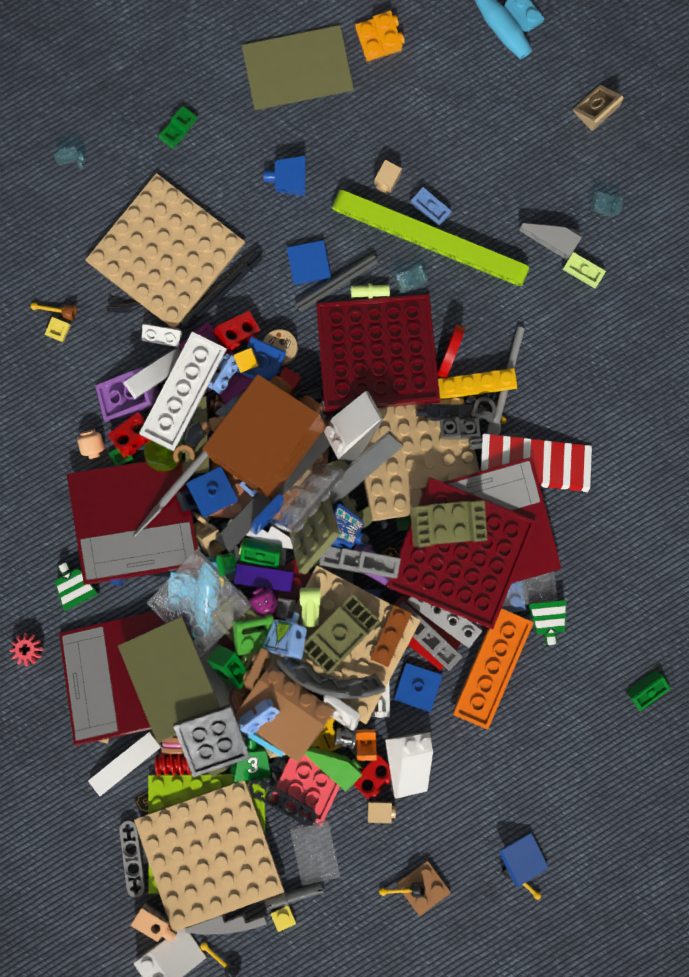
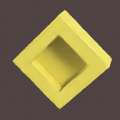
(57, 329)
(283, 918)

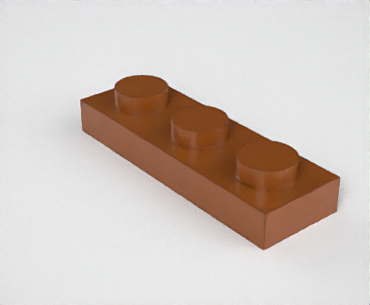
(391, 636)

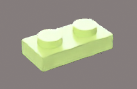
(584, 270)

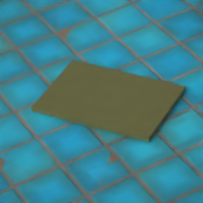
(297, 67)
(168, 677)

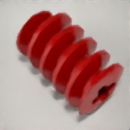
(171, 763)

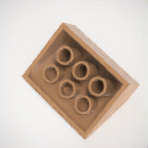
(300, 714)

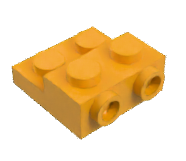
(380, 36)

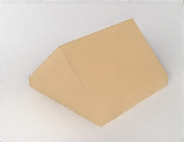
(598, 106)

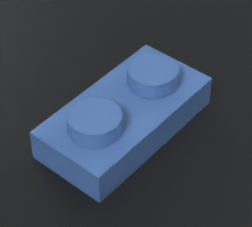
(430, 207)

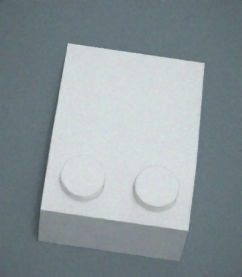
(353, 427)
(410, 763)
(171, 958)

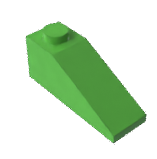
(336, 766)

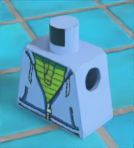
(286, 637)

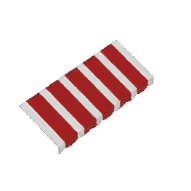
(555, 463)

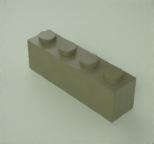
(201, 414)

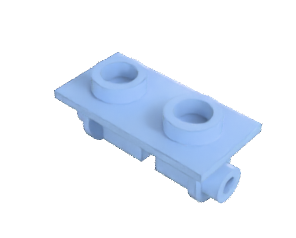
(220, 380)
(265, 712)

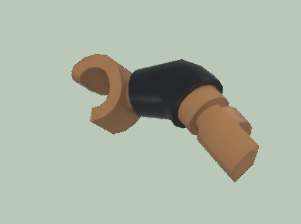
(195, 434)

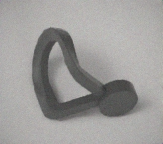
(485, 414)

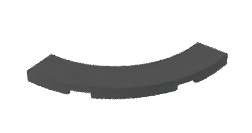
(330, 685)

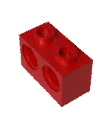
(234, 328)
(128, 431)
(369, 772)

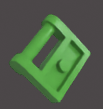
(252, 640)

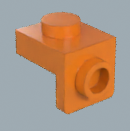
(366, 745)

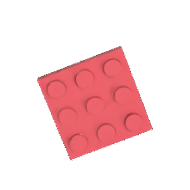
(308, 785)

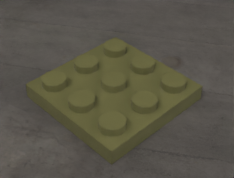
(315, 536)

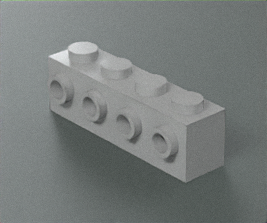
(459, 627)

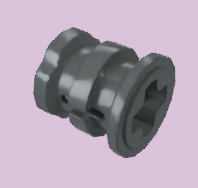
(345, 733)

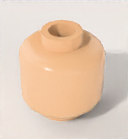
(90, 443)

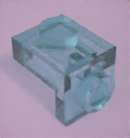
(68, 155)
(606, 204)
(411, 279)

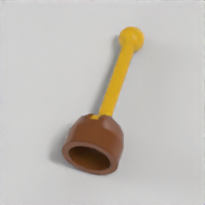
(68, 311)

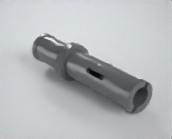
(293, 896)

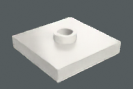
(343, 713)

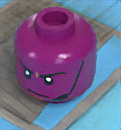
(263, 601)

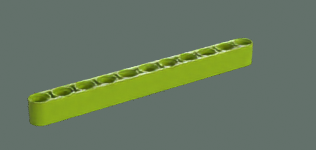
(430, 238)

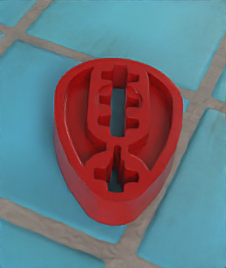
(451, 350)

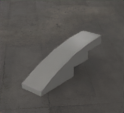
(360, 562)
(434, 642)
(220, 925)

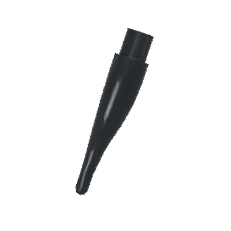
(124, 307)

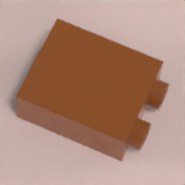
(266, 435)

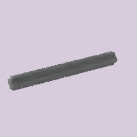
(336, 282)

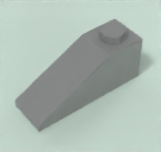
(557, 239)

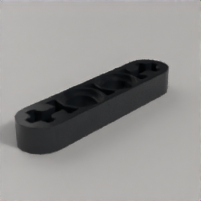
(281, 802)

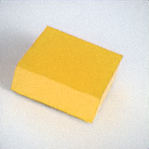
(246, 360)

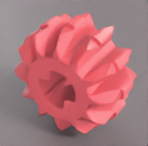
(22, 644)

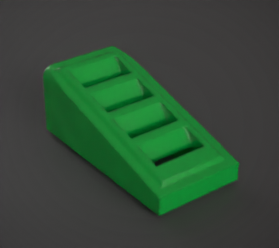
(226, 563)

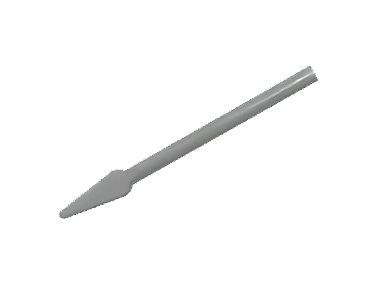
(495, 427)
(172, 491)

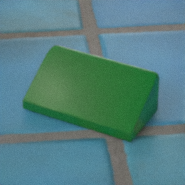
(261, 552)
(648, 690)

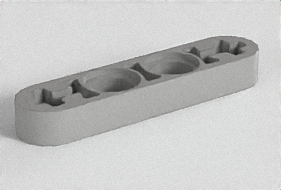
(132, 858)

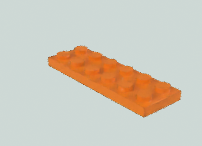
(492, 669)

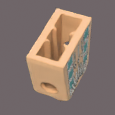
(145, 923)

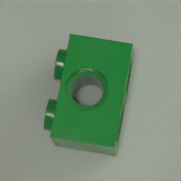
(228, 667)

